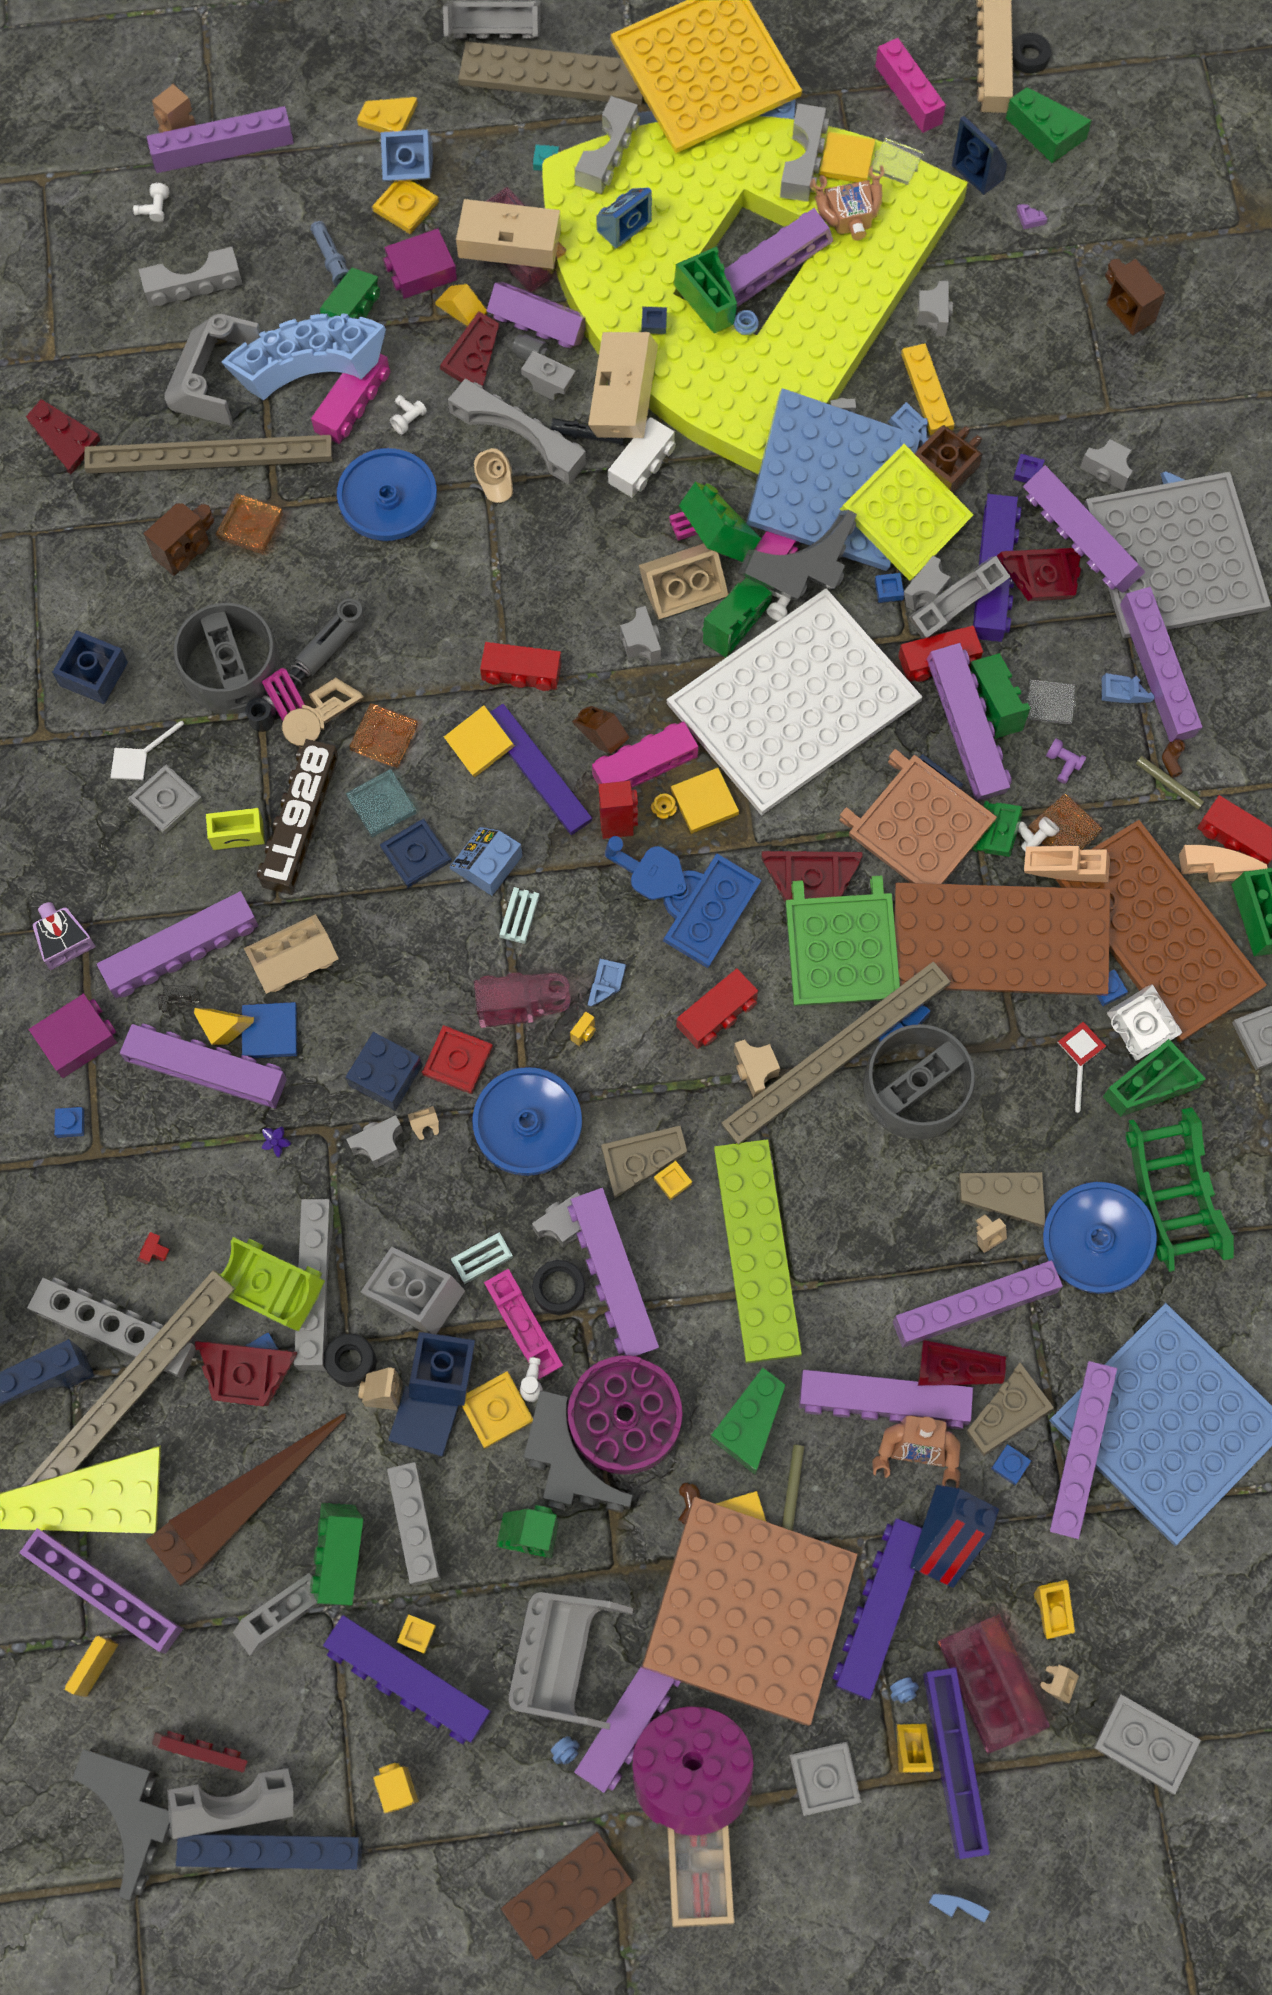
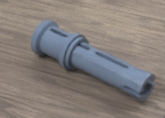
(334, 261)

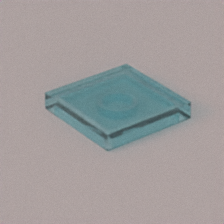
(381, 803)

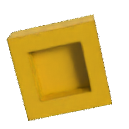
(583, 1029)
(673, 1180)
(416, 1634)

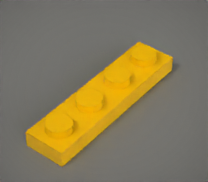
(927, 387)

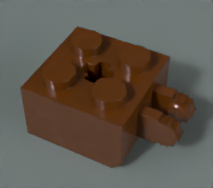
(1133, 294)
(951, 456)
(179, 536)

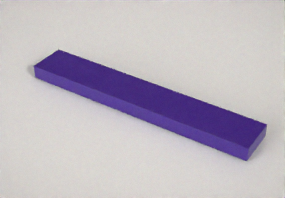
(542, 774)

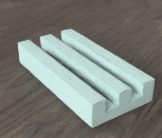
(524, 896)
(486, 1267)

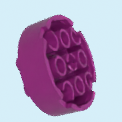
(620, 1444)
(720, 1774)

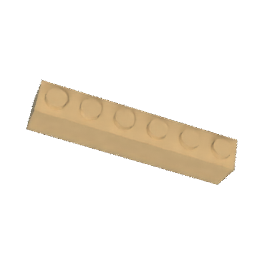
(994, 55)

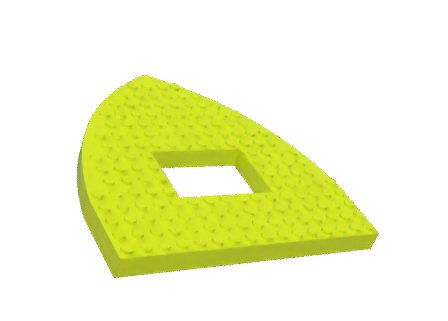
(726, 383)

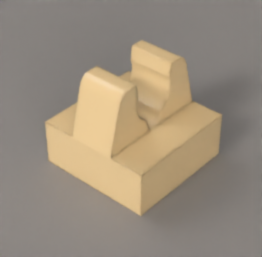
(424, 1118)
(990, 1233)
(1063, 1683)

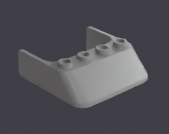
(492, 17)
(553, 1655)

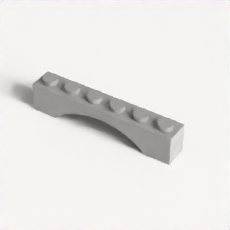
(478, 406)
(314, 1252)

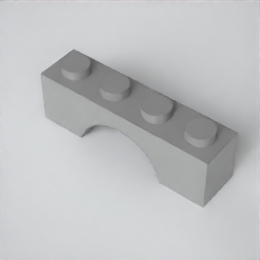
(807, 130)
(597, 166)
(216, 274)
(958, 596)
(413, 1524)
(197, 1813)

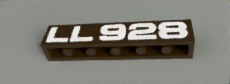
(298, 816)

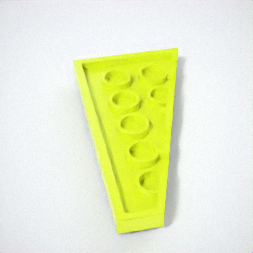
(97, 1498)

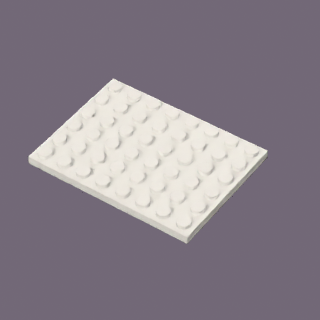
(794, 701)

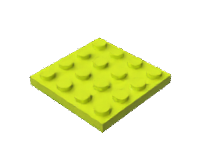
(907, 512)

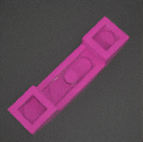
(522, 1322)

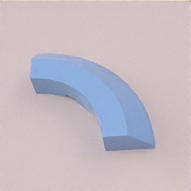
(305, 349)

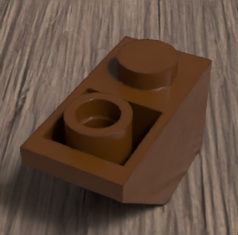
(601, 728)

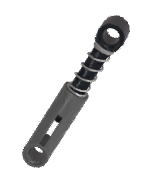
(310, 659)

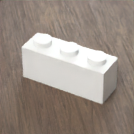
(642, 458)

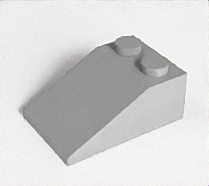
(413, 1291)

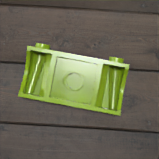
(271, 1284)

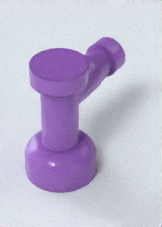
(1072, 760)

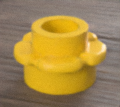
(664, 799)

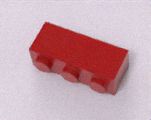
(915, 653)
(520, 666)
(617, 809)
(1237, 830)
(717, 1009)

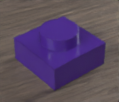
(1027, 468)

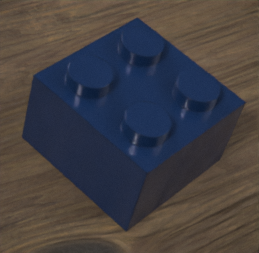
(90, 667)
(384, 1071)
(441, 1368)

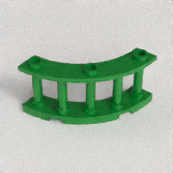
(1200, 1187)

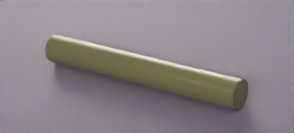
(1169, 782)
(793, 1487)

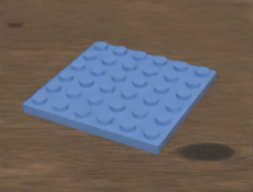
(815, 465)
(1176, 1425)

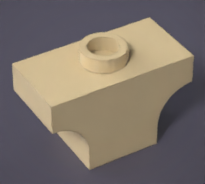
(755, 1065)

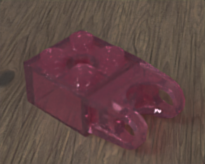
(518, 998)

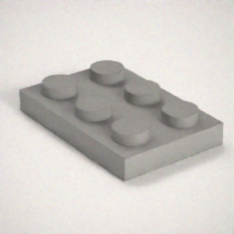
(1146, 1744)

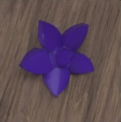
(275, 1140)

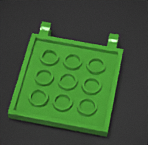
(842, 946)

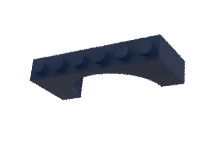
(55, 1367)

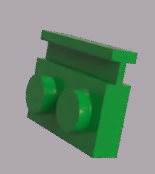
(1001, 835)

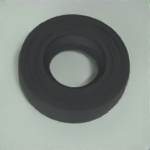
(1034, 41)

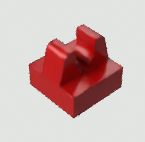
(152, 1249)

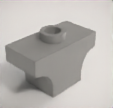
(934, 308)
(547, 375)
(1109, 464)
(927, 584)
(641, 637)
(377, 1141)
(558, 1223)

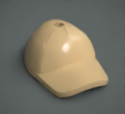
(494, 482)

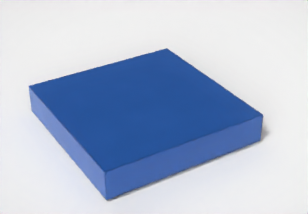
(272, 1030)

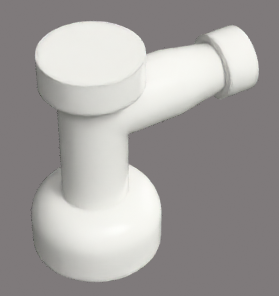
(159, 193)
(399, 422)
(778, 610)
(1047, 828)
(530, 1386)

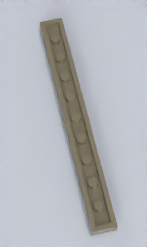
(208, 454)
(835, 1053)
(135, 1379)

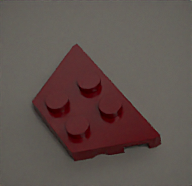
(1043, 572)
(821, 872)
(244, 1372)

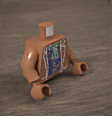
(850, 205)
(920, 1442)

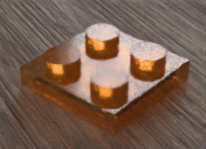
(249, 523)
(383, 735)
(1074, 824)

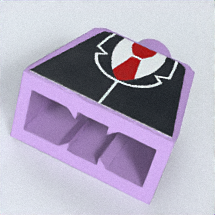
(60, 936)

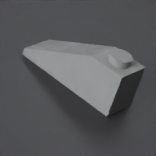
(275, 1615)

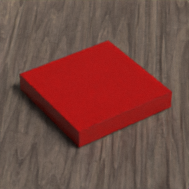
(457, 1059)

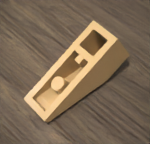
(381, 1389)

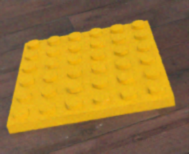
(705, 68)

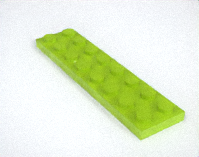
(757, 1252)

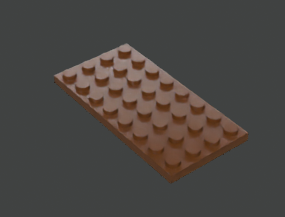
(1169, 935)
(1005, 937)

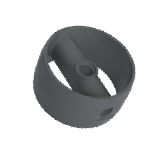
(216, 625)
(902, 1093)

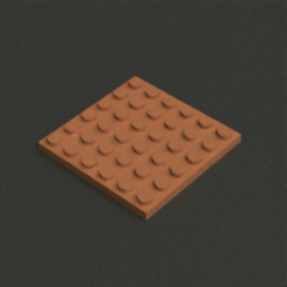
(750, 1611)

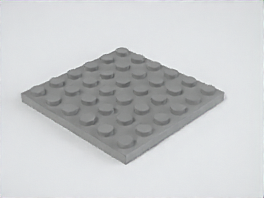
(1190, 547)

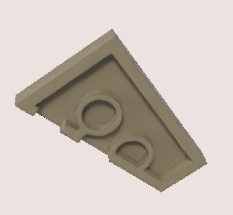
(641, 1156)
(1006, 1193)
(1009, 1412)

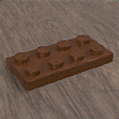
(566, 1895)

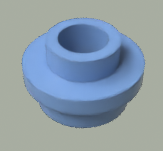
(746, 317)
(904, 1690)
(565, 1750)

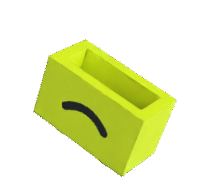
(235, 828)

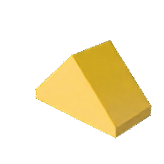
(461, 303)
(222, 1026)
(913, 1748)

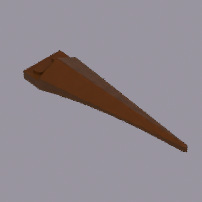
(205, 1528)

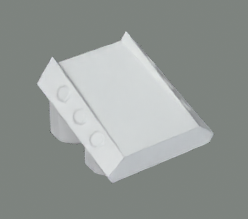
(1143, 1022)

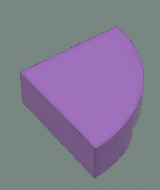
(1030, 217)

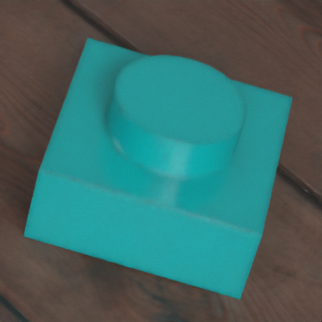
(541, 153)

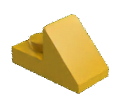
(1055, 1609)

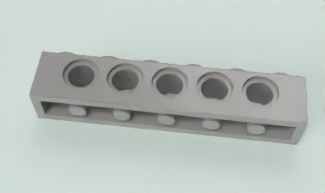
(46, 1303)

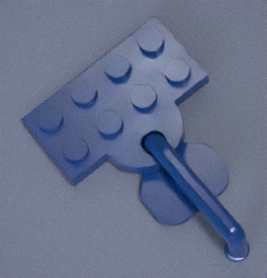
(709, 903)

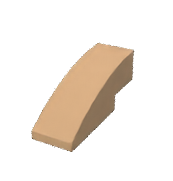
(1216, 861)
(1067, 863)

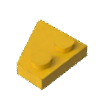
(387, 114)

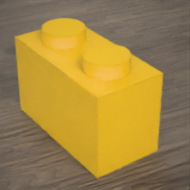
(395, 1788)

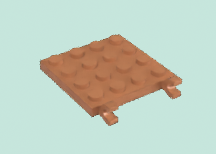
(920, 823)

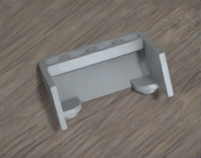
(187, 386)

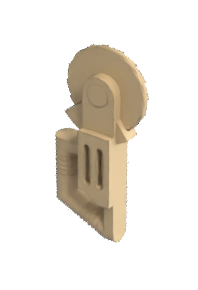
(308, 722)

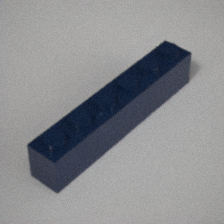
(269, 1851)

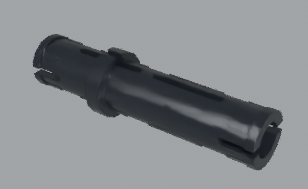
(581, 430)

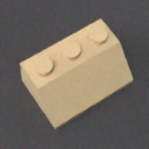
(683, 580)
(291, 954)

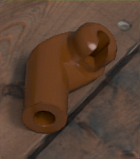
(1171, 755)
(688, 1492)

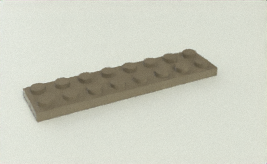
(547, 72)

